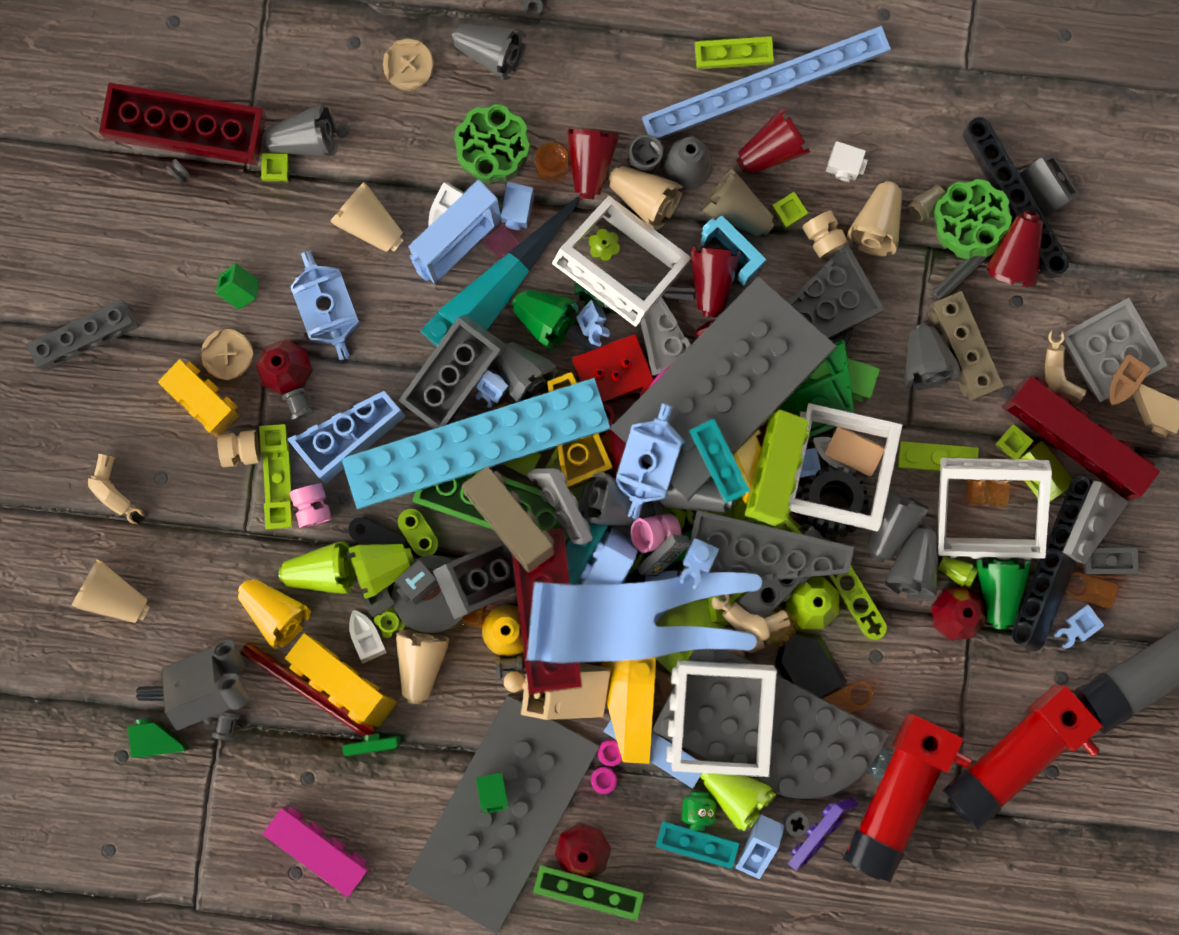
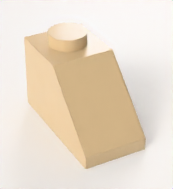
(1158, 411)

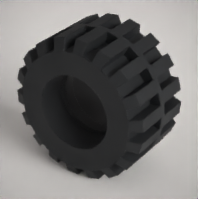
(835, 482)

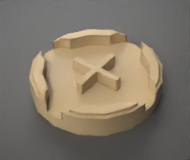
(408, 64)
(227, 354)

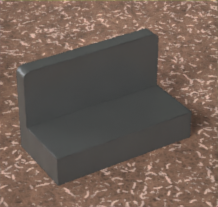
(1049, 184)

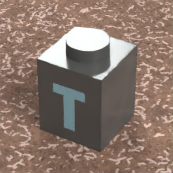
(416, 583)

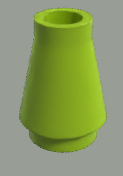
(959, 571)

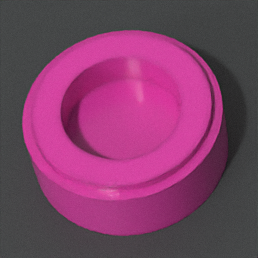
(609, 753)
(603, 780)

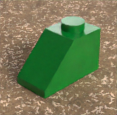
(153, 739)

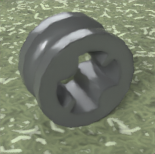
(178, 171)

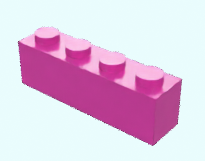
(316, 851)

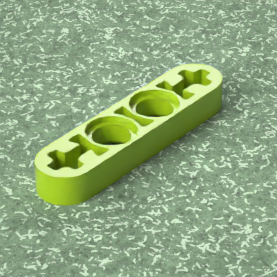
(850, 596)

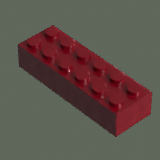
(182, 124)
(1081, 438)

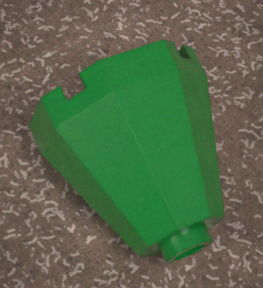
(545, 315)

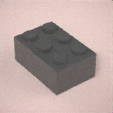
(477, 578)

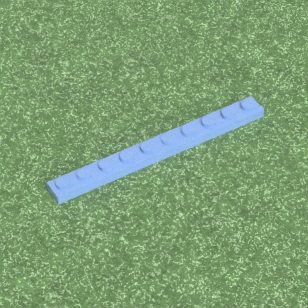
(766, 83)

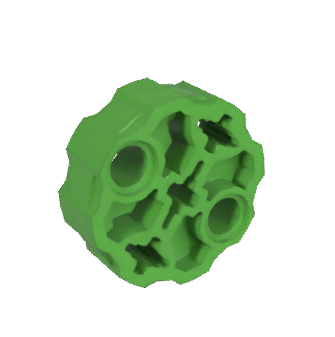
(473, 159)
(990, 220)

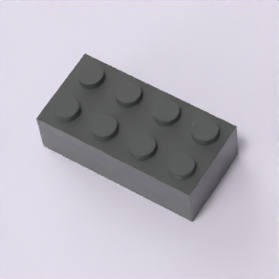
(452, 372)

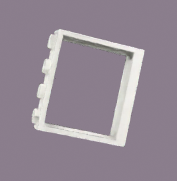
(602, 284)
(862, 424)
(1001, 470)
(677, 703)

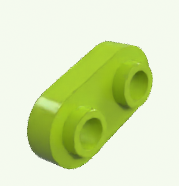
(418, 532)

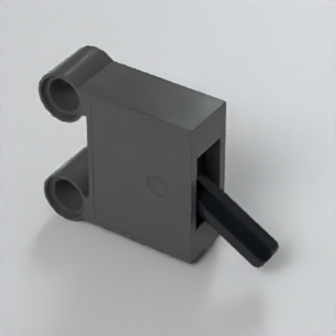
(196, 686)

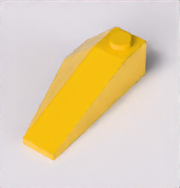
(631, 706)

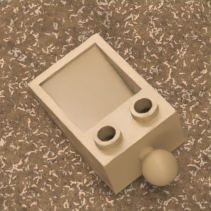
(566, 704)

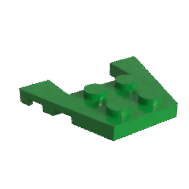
(827, 391)

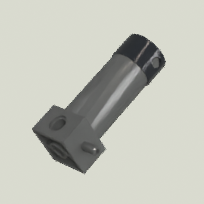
(1134, 683)

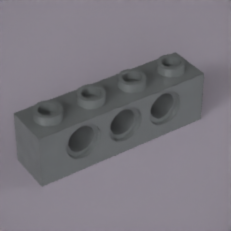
(82, 335)
(779, 590)

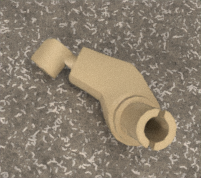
(1055, 371)
(106, 491)
(750, 623)

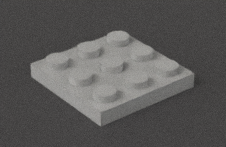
(1104, 342)

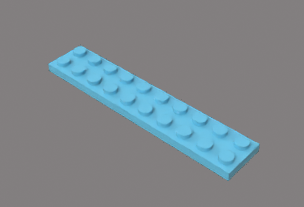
(475, 444)

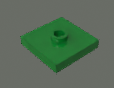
(371, 744)

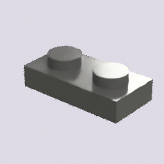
(1112, 561)

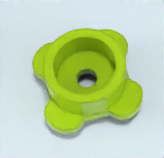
(381, 621)

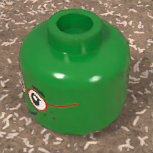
(699, 810)

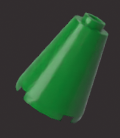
(1002, 588)

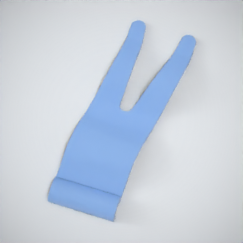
(619, 623)

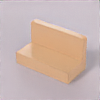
(854, 450)

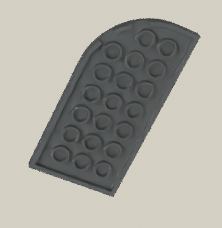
(813, 742)

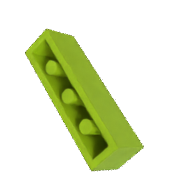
(777, 468)

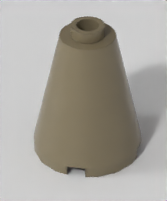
(738, 205)

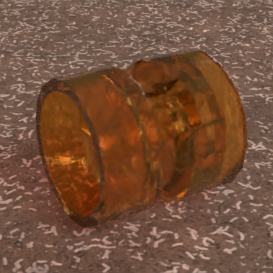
(551, 162)
(988, 490)

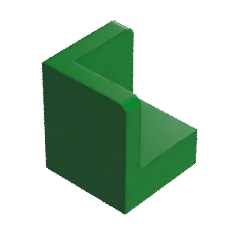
(237, 286)
(492, 793)

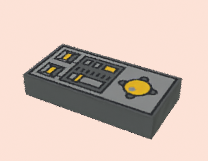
(664, 555)

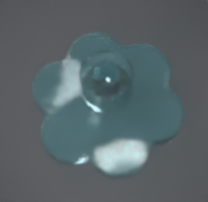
(875, 769)

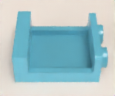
(733, 240)

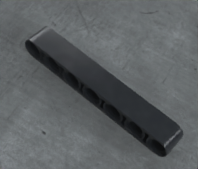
(1014, 185)
(1049, 574)

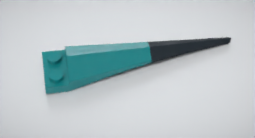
(493, 289)

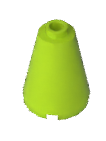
(320, 570)

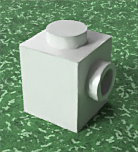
(846, 162)

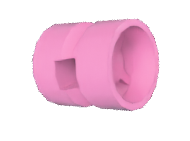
(310, 505)
(651, 532)

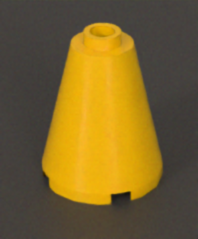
(273, 612)
(491, 631)

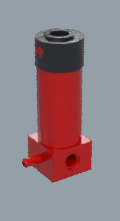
(1022, 755)
(902, 796)

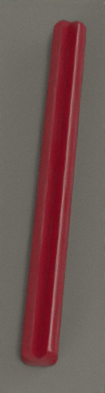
(303, 688)

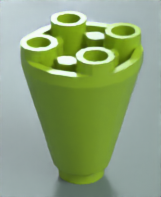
(739, 797)

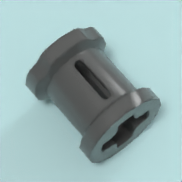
(297, 404)
(504, 666)
(226, 726)
(797, 831)

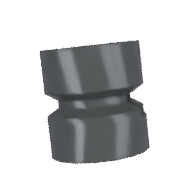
(645, 154)

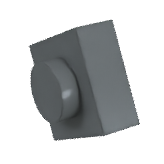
(378, 602)

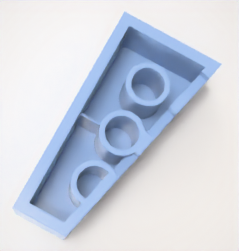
(346, 434)
(611, 560)

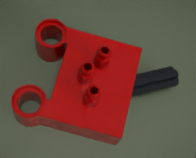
(616, 367)

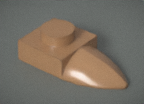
(1127, 379)

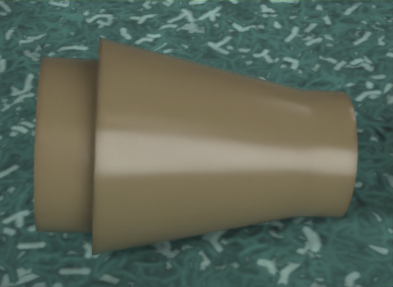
(924, 204)

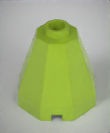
(379, 565)
(802, 605)

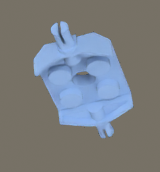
(330, 325)
(663, 445)

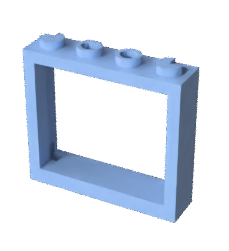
(455, 233)

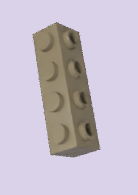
(966, 344)
(508, 519)

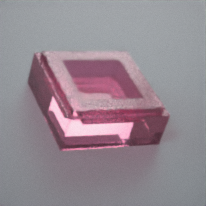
(501, 242)

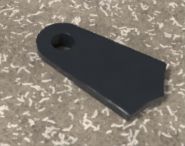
(374, 533)

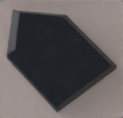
(809, 664)

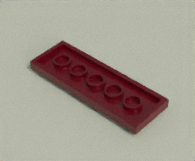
(545, 675)

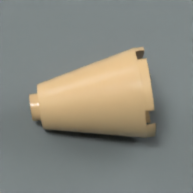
(646, 194)
(368, 220)
(879, 221)
(110, 595)
(419, 662)

